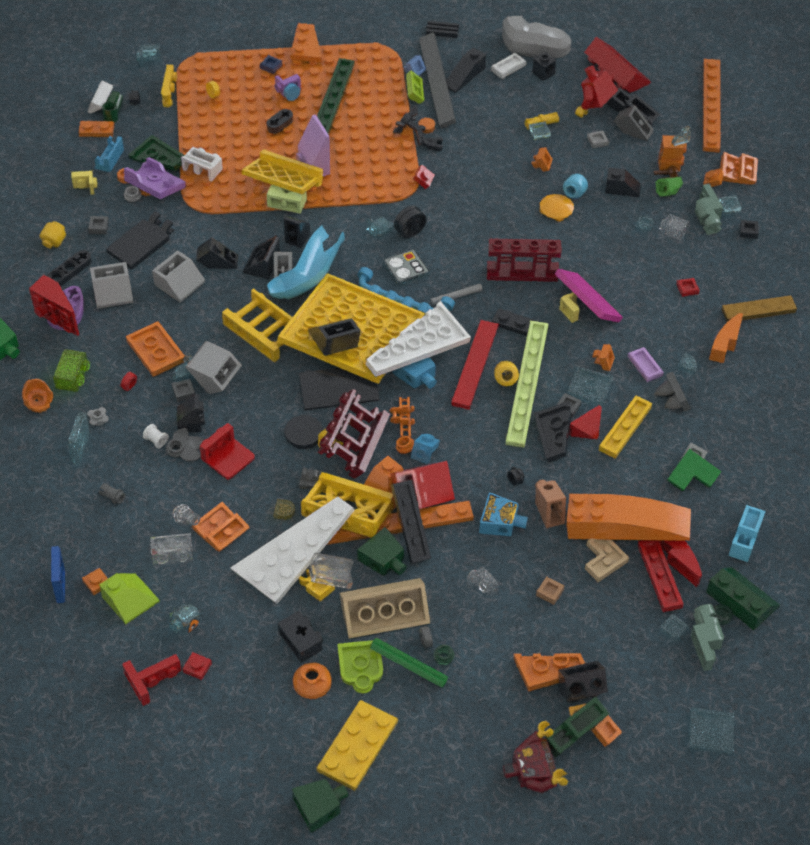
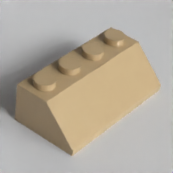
(385, 608)

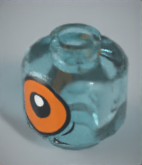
(184, 619)

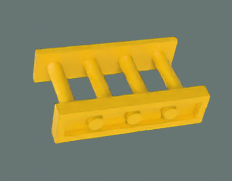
(246, 329)

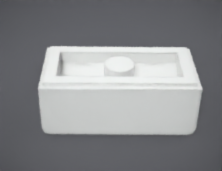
(100, 96)

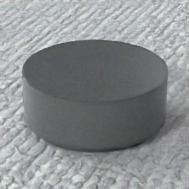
(425, 637)

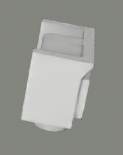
(202, 159)

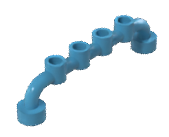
(366, 274)

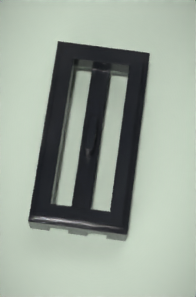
(443, 29)

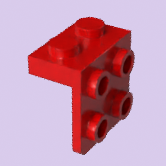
(225, 453)

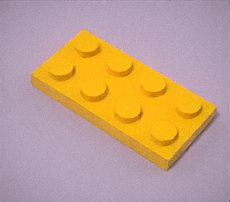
(357, 745)

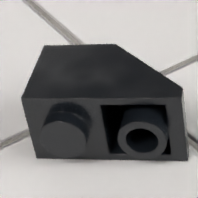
(216, 255)
(190, 415)

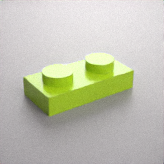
(415, 87)

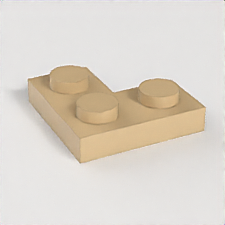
(608, 558)

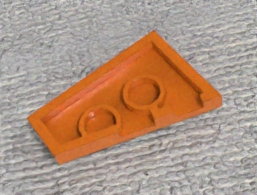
(306, 44)
(542, 671)

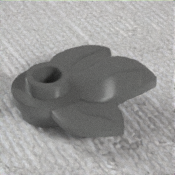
(187, 446)

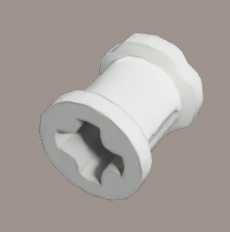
(154, 435)

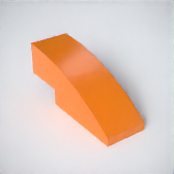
(726, 339)

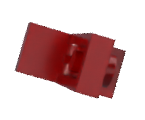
(150, 676)

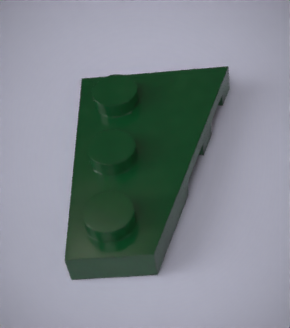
(159, 151)

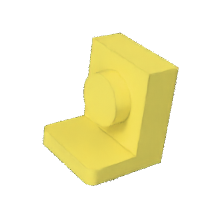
(84, 180)
(569, 307)

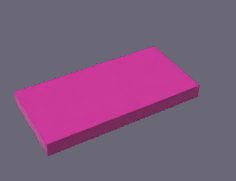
(588, 295)

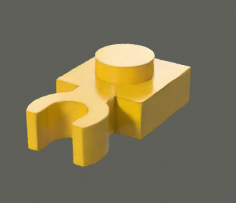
(317, 590)

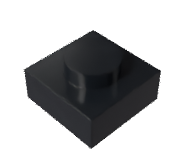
(749, 229)

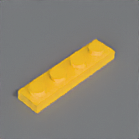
(625, 427)

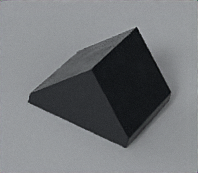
(262, 258)

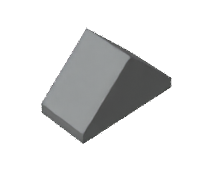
(282, 262)

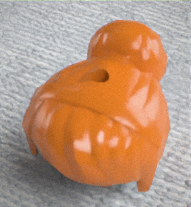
(37, 390)

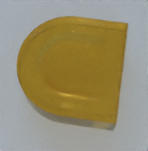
(284, 509)

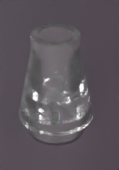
(185, 515)

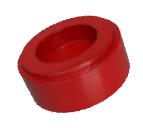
(128, 381)

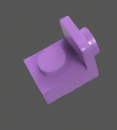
(281, 84)

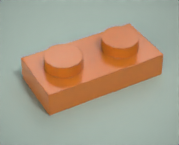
(96, 128)

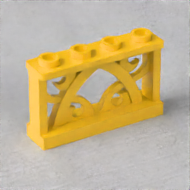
(365, 497)

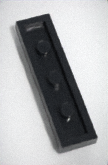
(410, 521)

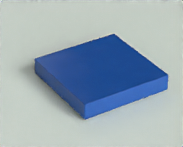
(58, 574)

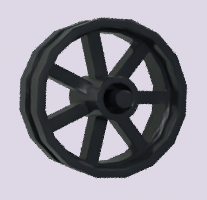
(410, 222)

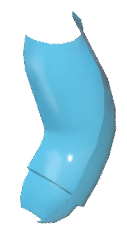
(309, 270)

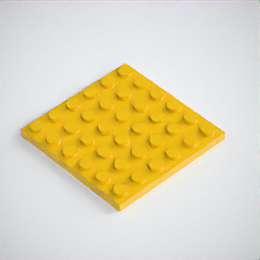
(337, 300)

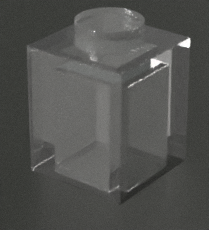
(674, 228)

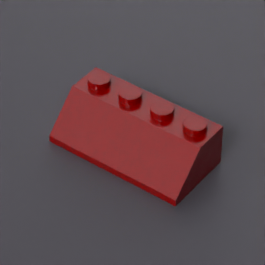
(616, 65)

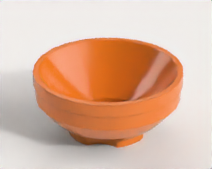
(312, 688)

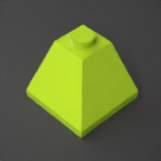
(127, 595)

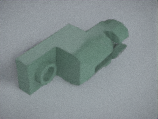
(709, 210)
(706, 635)

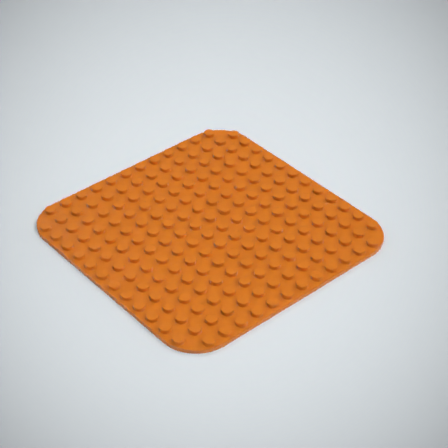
(365, 155)

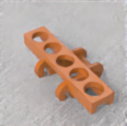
(399, 419)

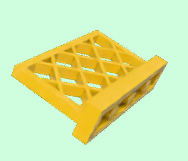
(290, 168)

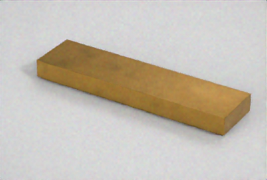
(760, 308)

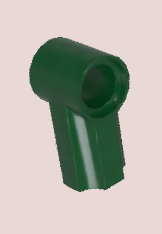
(112, 106)

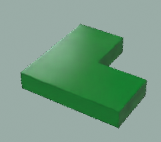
(693, 466)

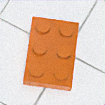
(155, 348)

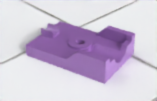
(153, 179)

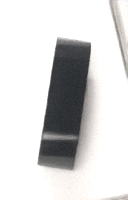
(279, 121)

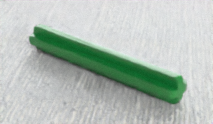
(409, 662)

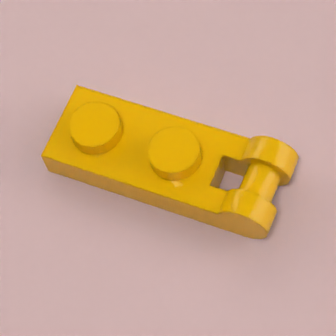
(168, 85)

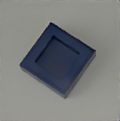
(270, 64)

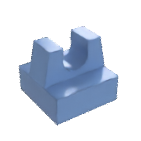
(415, 65)

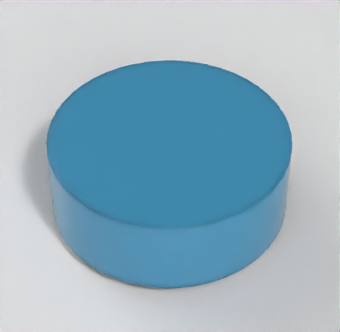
(291, 92)

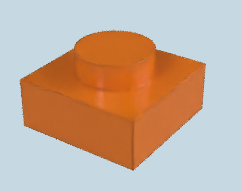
(714, 177)
(93, 580)
(606, 731)

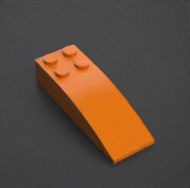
(625, 518)

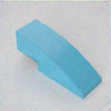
(746, 533)

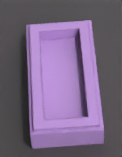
(645, 364)

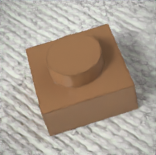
(550, 590)

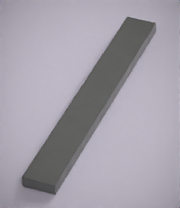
(437, 80)

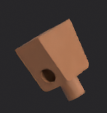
(549, 495)

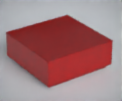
(687, 287)

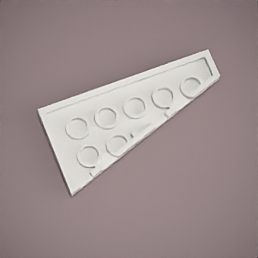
(422, 339)
(285, 558)

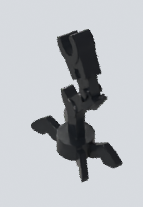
(407, 120)

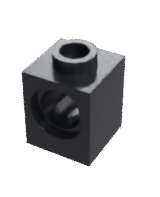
(544, 66)

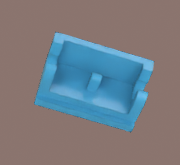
(110, 155)

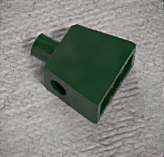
(382, 553)
(318, 802)

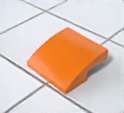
(739, 169)
(220, 527)

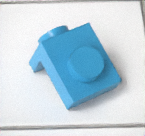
(424, 447)

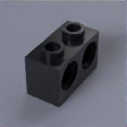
(582, 676)

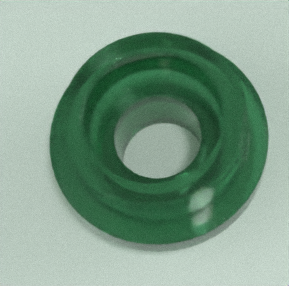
(444, 649)

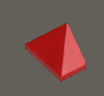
(587, 425)

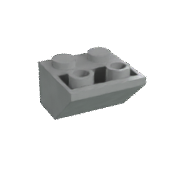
(178, 276)
(111, 285)
(213, 367)

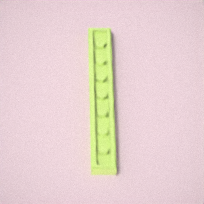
(527, 384)

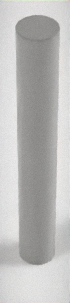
(456, 294)

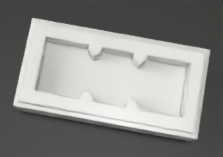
(508, 65)

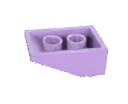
(315, 146)

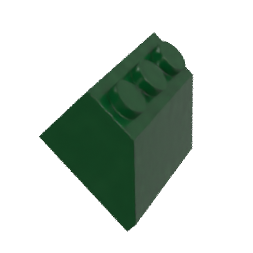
(742, 596)

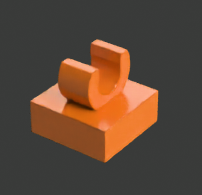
(542, 160)
(604, 357)

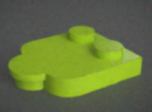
(360, 665)

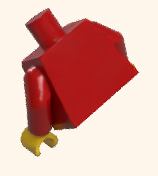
(596, 89)

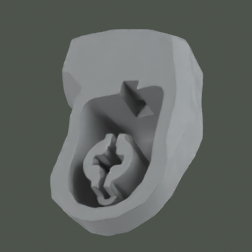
(534, 38)

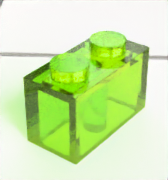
(71, 370)

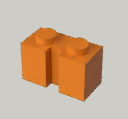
(671, 154)

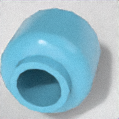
(575, 186)

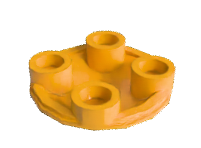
(556, 207)

